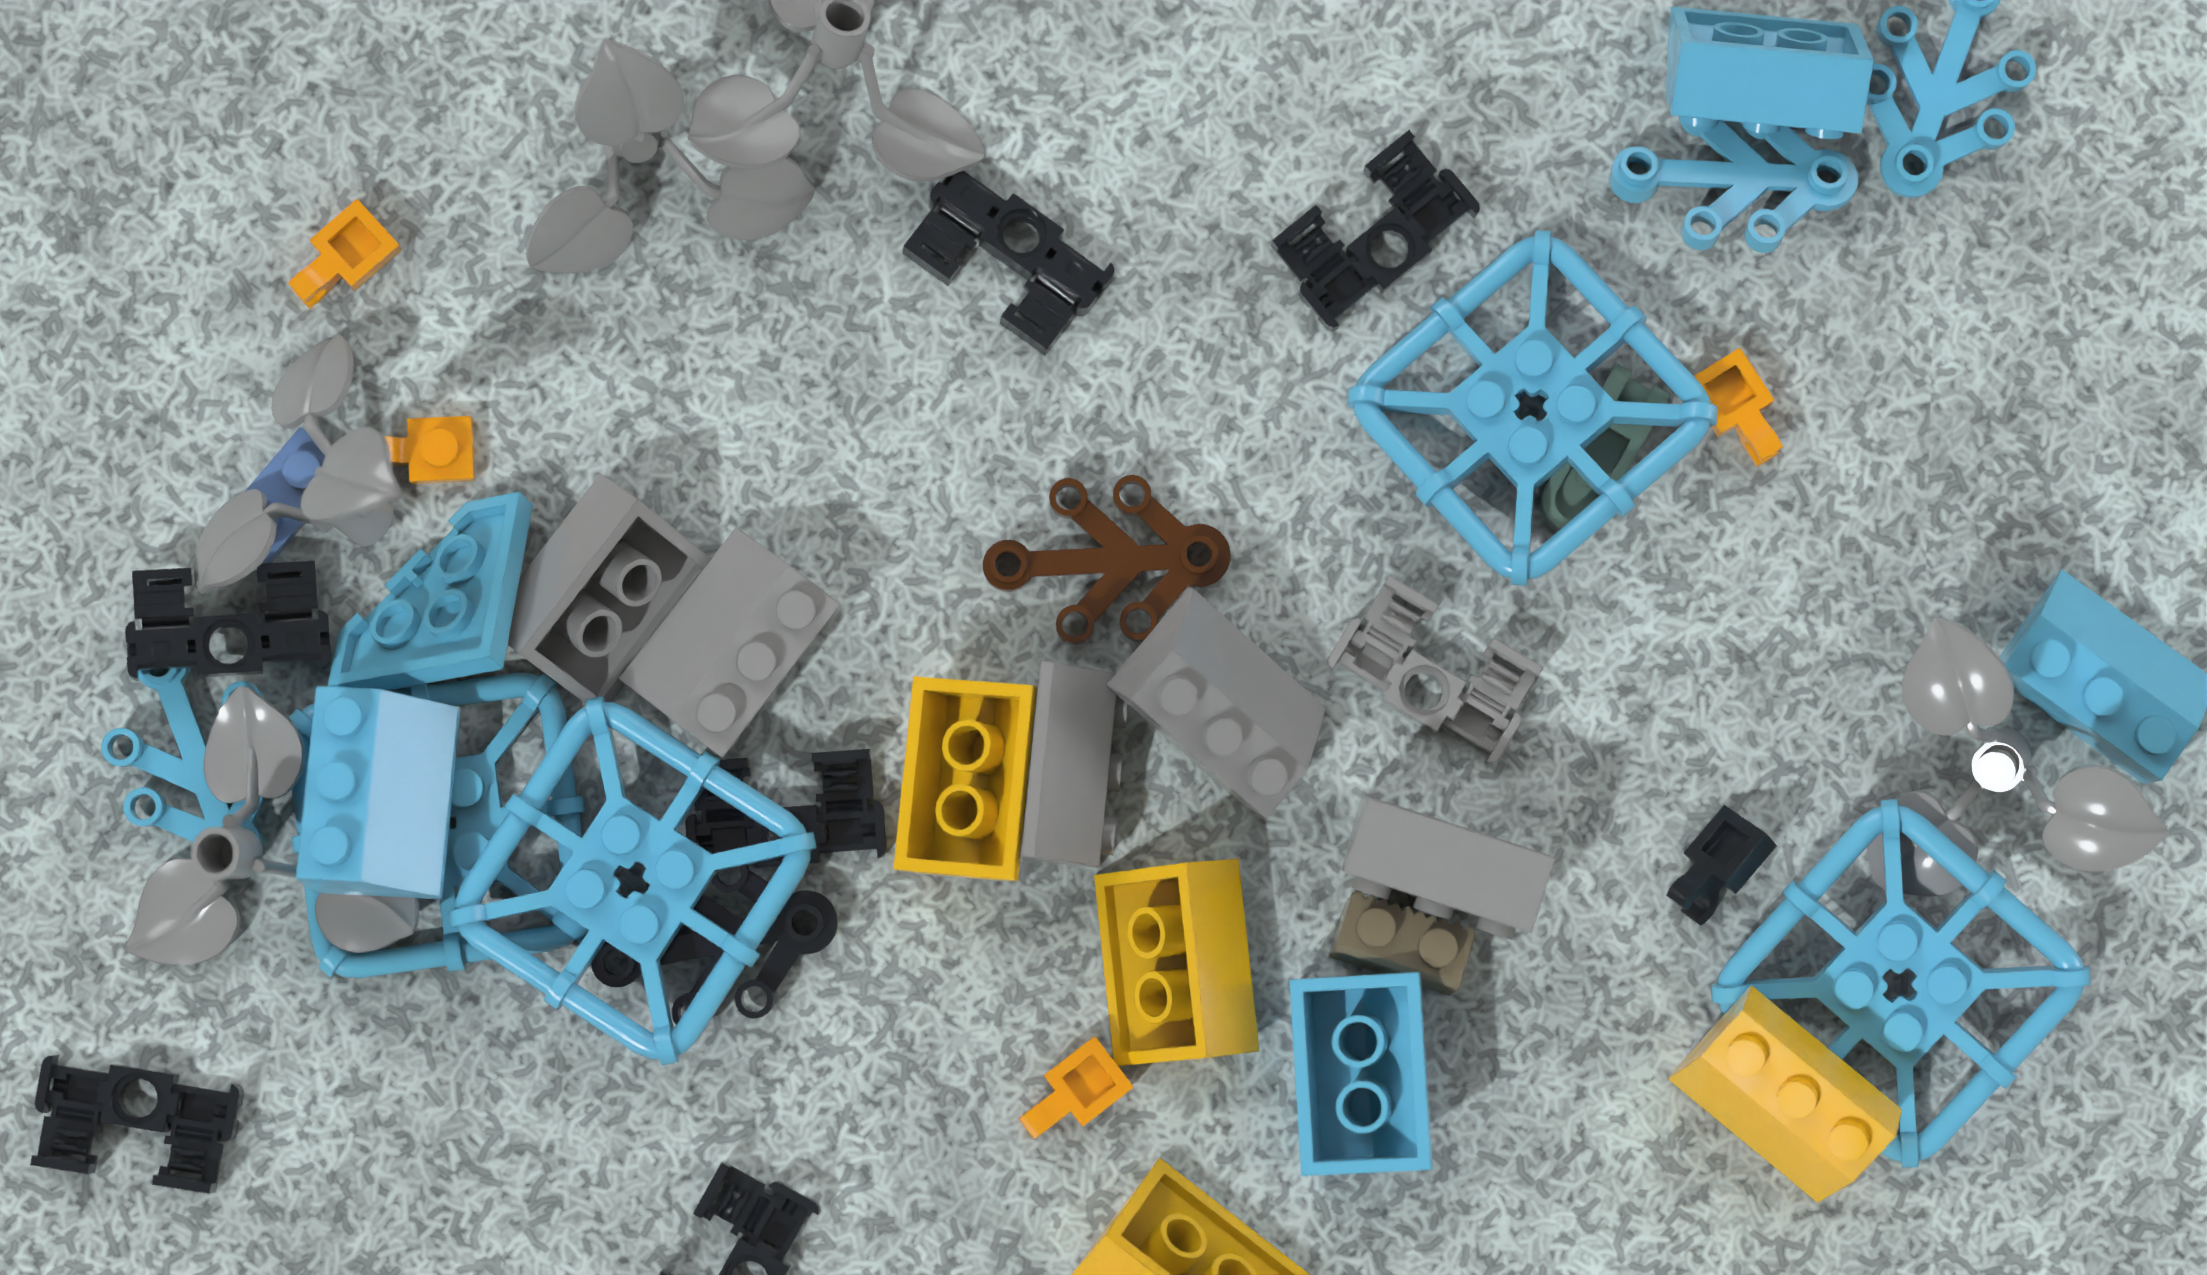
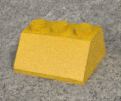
(965, 778)
(1176, 962)
(1788, 1096)
(1180, 1230)

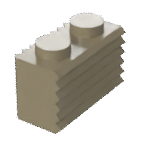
(1402, 942)

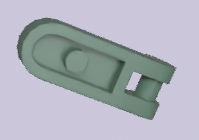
(1613, 451)

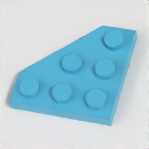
(444, 608)

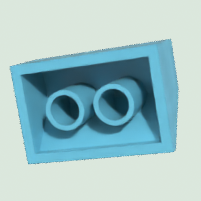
(1767, 72)
(2107, 679)
(377, 794)
(1360, 1074)

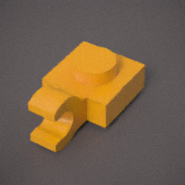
(350, 249)
(1740, 399)
(436, 450)
(1082, 1085)

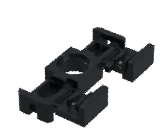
(1427, 211)
(1061, 271)
(284, 637)
(842, 806)
(83, 1093)
(757, 1216)

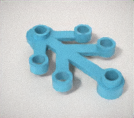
(1939, 97)
(1746, 178)
(182, 772)

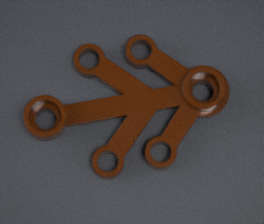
(1118, 559)

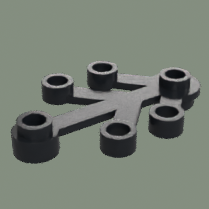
(776, 967)

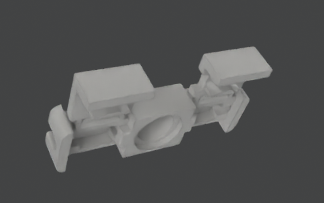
(1472, 715)

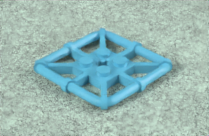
(1528, 448)
(478, 816)
(674, 869)
(1944, 978)

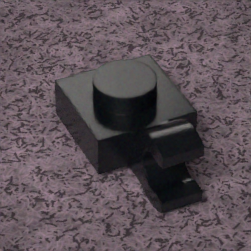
(1721, 855)

